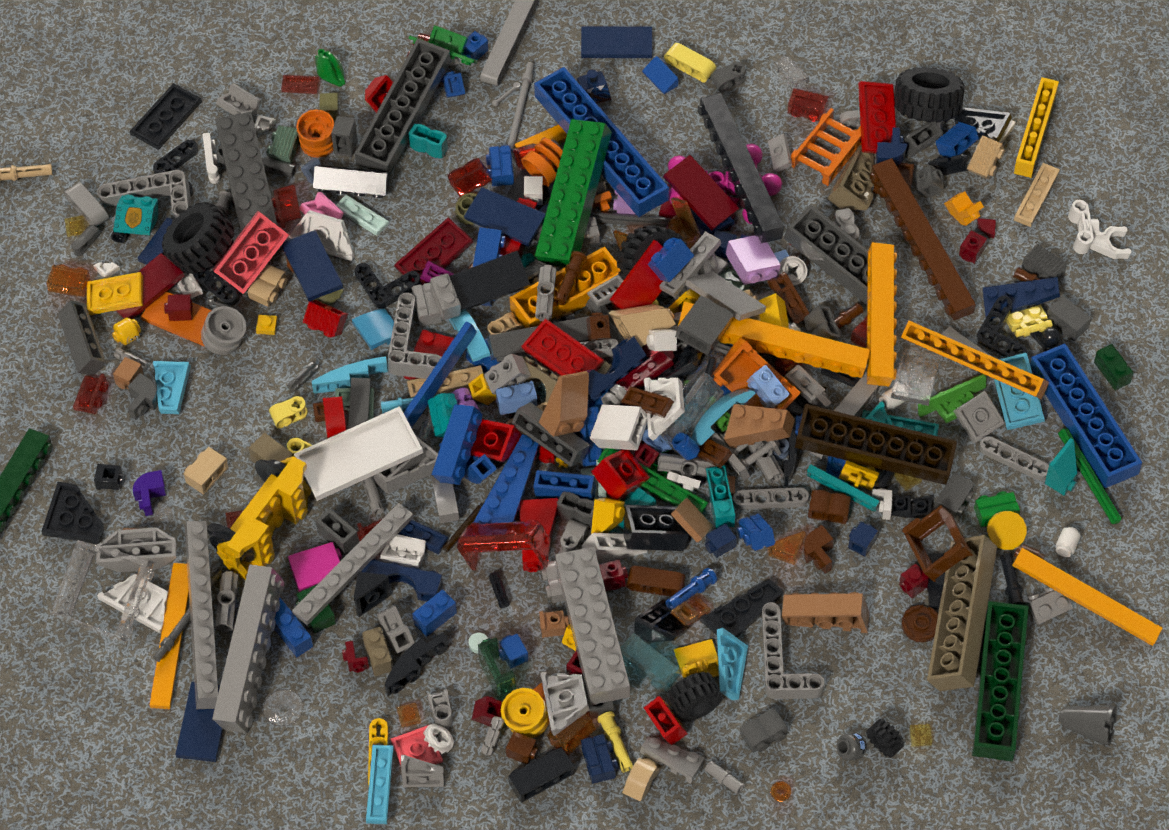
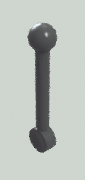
(211, 301)

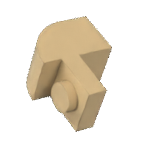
(641, 778)

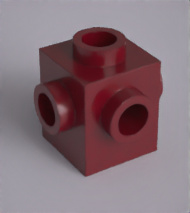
(613, 575)

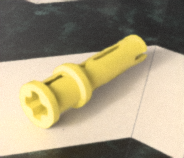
(612, 733)

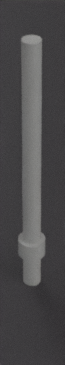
(526, 80)

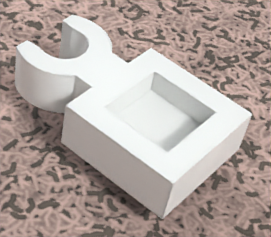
(688, 483)

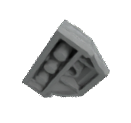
(144, 543)

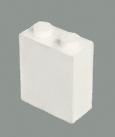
(619, 427)

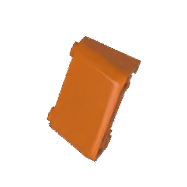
(740, 365)

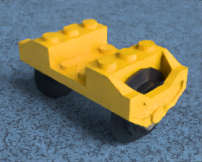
(250, 536)

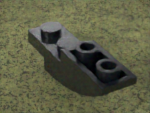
(408, 665)

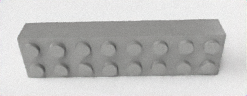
(592, 626)
(248, 649)

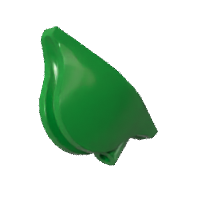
(329, 68)

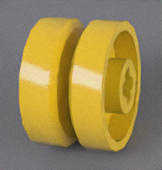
(525, 712)

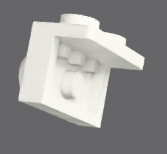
(404, 551)

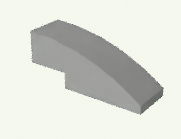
(445, 501)

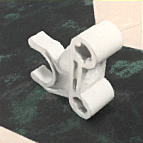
(1090, 236)

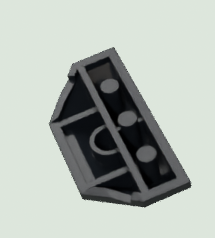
(658, 624)

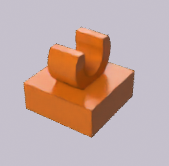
(602, 201)

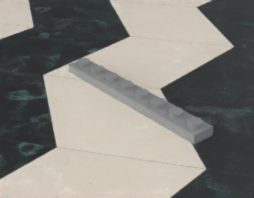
(352, 563)

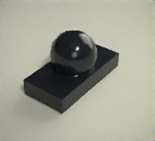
(1048, 338)

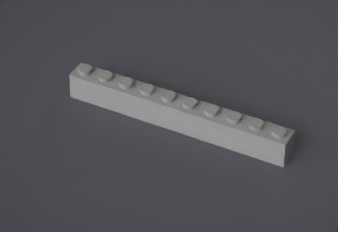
(201, 615)

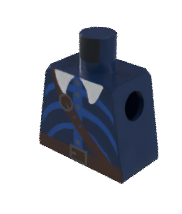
(595, 86)

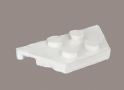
(330, 231)
(669, 388)
(151, 608)

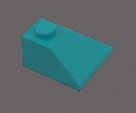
(1063, 470)

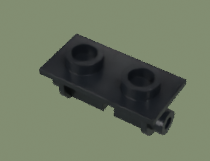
(950, 165)

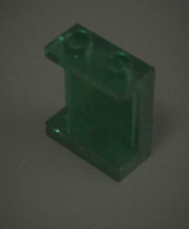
(500, 683)

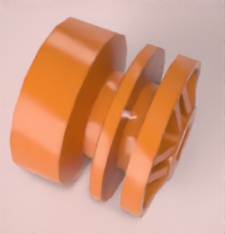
(315, 132)
(543, 161)

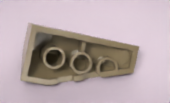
(854, 184)

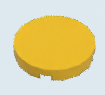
(1007, 530)

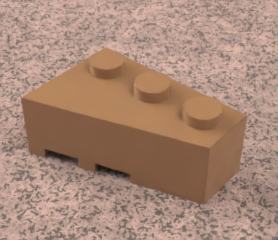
(757, 424)

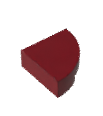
(987, 226)

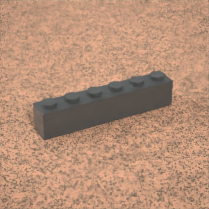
(511, 342)

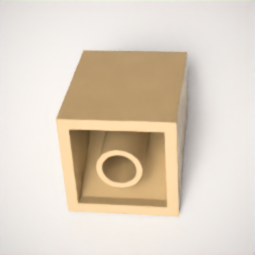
(641, 319)

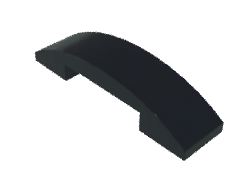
(789, 465)

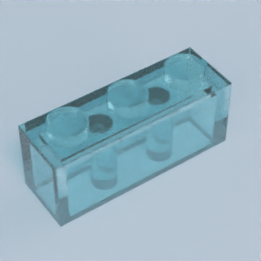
(649, 663)

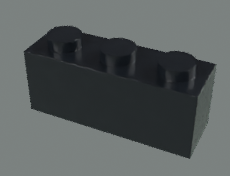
(541, 774)

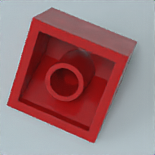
(495, 440)
(620, 474)

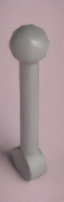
(516, 85)

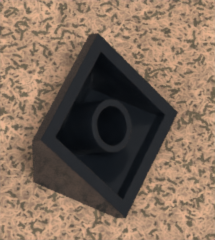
(370, 591)

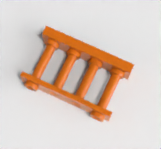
(837, 160)

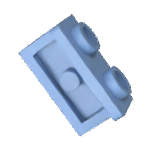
(767, 387)

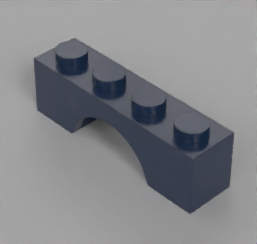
(625, 355)
(424, 583)

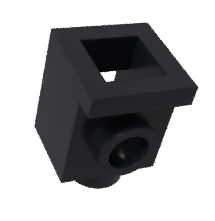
(109, 477)

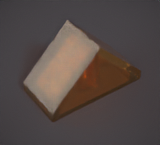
(788, 548)

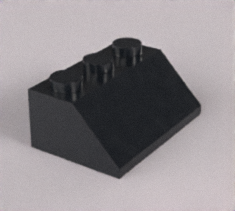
(653, 529)

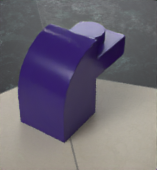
(147, 487)

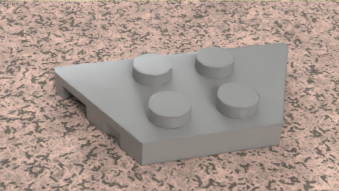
(564, 699)

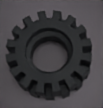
(885, 738)

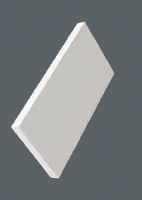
(359, 453)

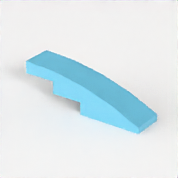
(342, 376)

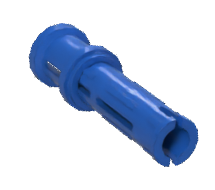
(697, 585)

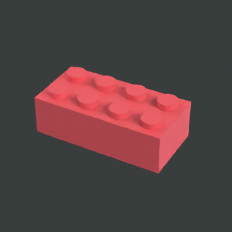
(250, 252)

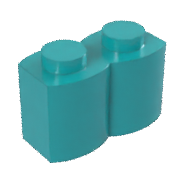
(428, 141)

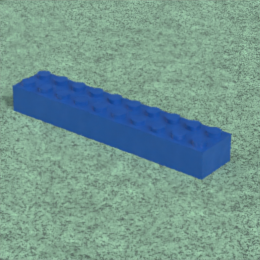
(623, 164)

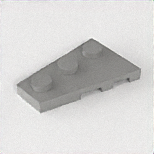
(677, 759)

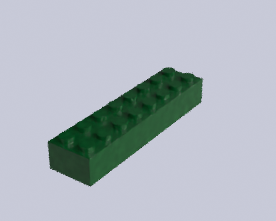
(1000, 681)

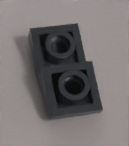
(911, 508)

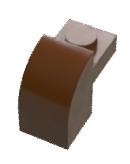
(815, 546)

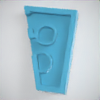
(171, 384)
(731, 663)

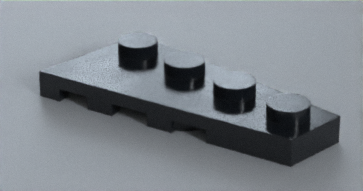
(742, 610)

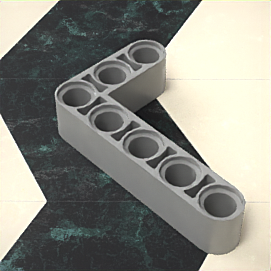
(152, 189)
(400, 360)
(775, 659)

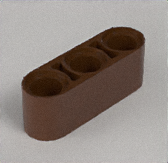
(655, 580)

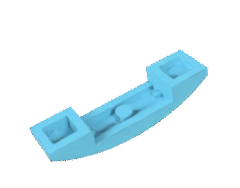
(477, 348)
(703, 428)

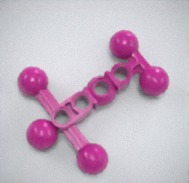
(771, 181)

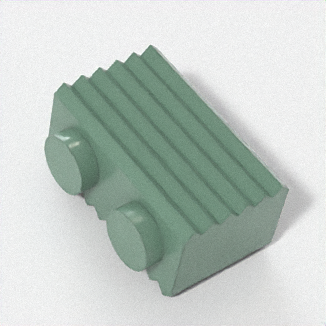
(284, 144)

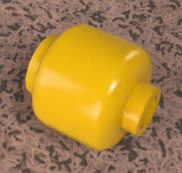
(126, 331)

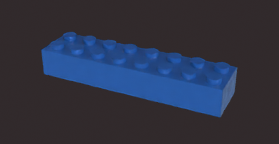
(1086, 416)

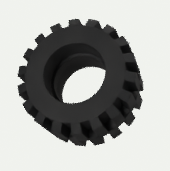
(694, 696)

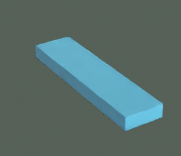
(379, 784)

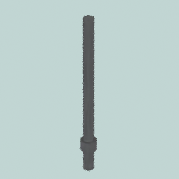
(168, 642)

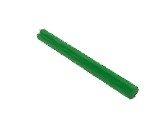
(1092, 480)

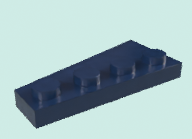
(1022, 294)

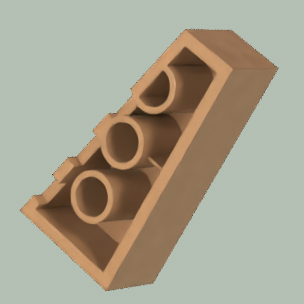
(826, 610)

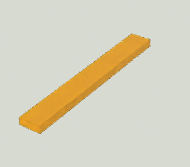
(1087, 596)
(167, 667)

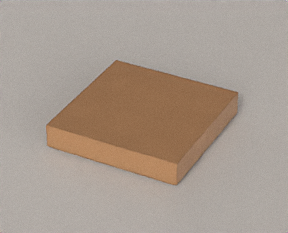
(691, 520)

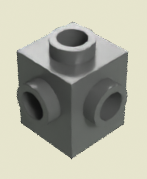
(929, 181)

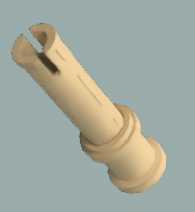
(14, 172)

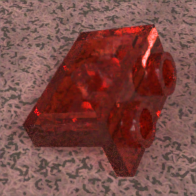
(287, 205)
(90, 394)

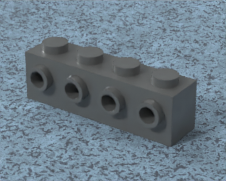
(81, 338)
(566, 447)

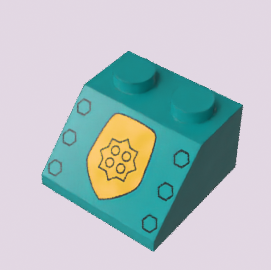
(136, 215)

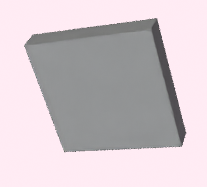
(979, 417)

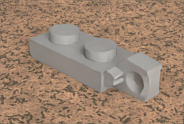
(809, 387)

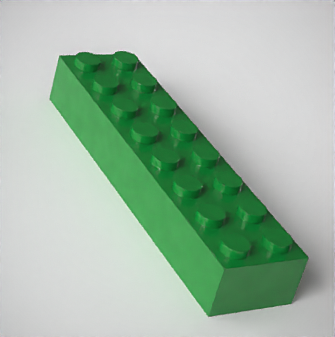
(573, 192)

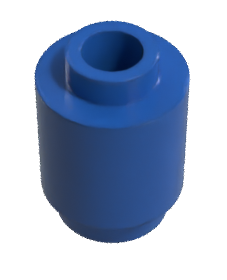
(685, 446)

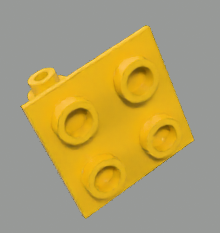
(698, 658)

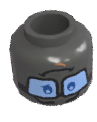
(851, 746)

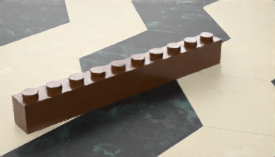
(922, 240)

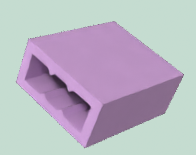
(752, 259)

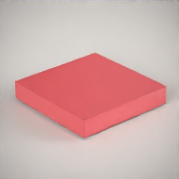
(414, 746)

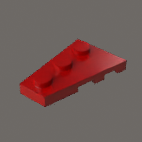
(432, 344)

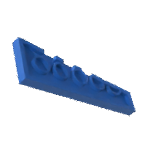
(510, 486)

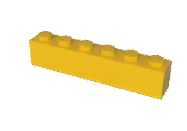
(1036, 127)

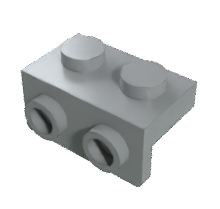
(238, 101)
(1047, 605)

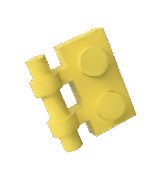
(1028, 321)

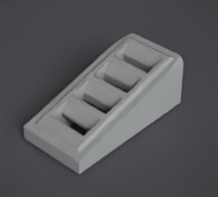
(611, 284)

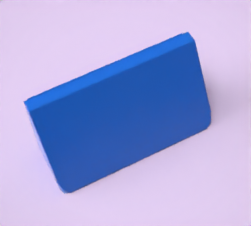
(661, 75)

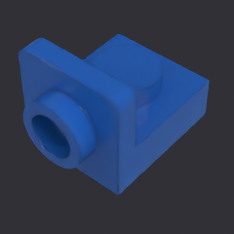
(453, 84)

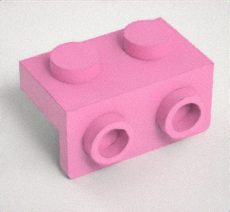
(322, 205)

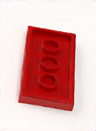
(876, 114)
(641, 284)
(560, 350)

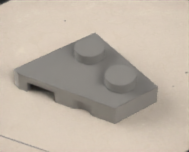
(420, 773)

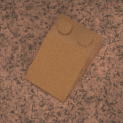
(567, 405)

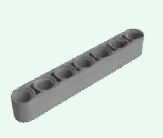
(507, 41)
(856, 401)

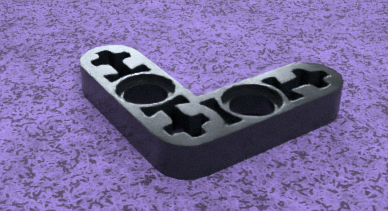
(165, 161)
(210, 279)
(385, 291)
(993, 330)

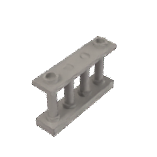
(703, 251)
(741, 466)

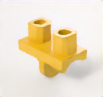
(859, 475)

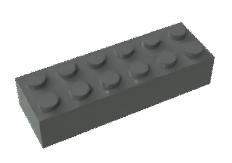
(831, 250)

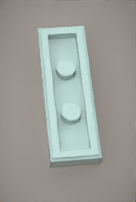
(362, 215)

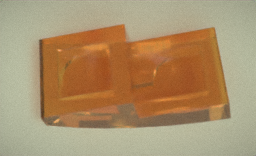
(690, 612)

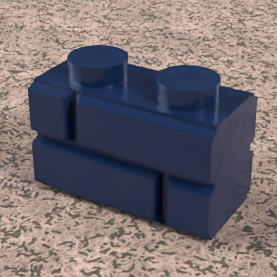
(598, 758)

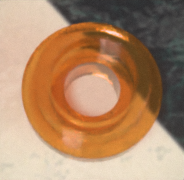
(780, 786)

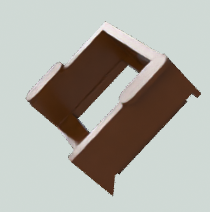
(920, 529)

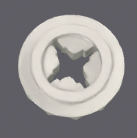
(793, 262)
(444, 737)

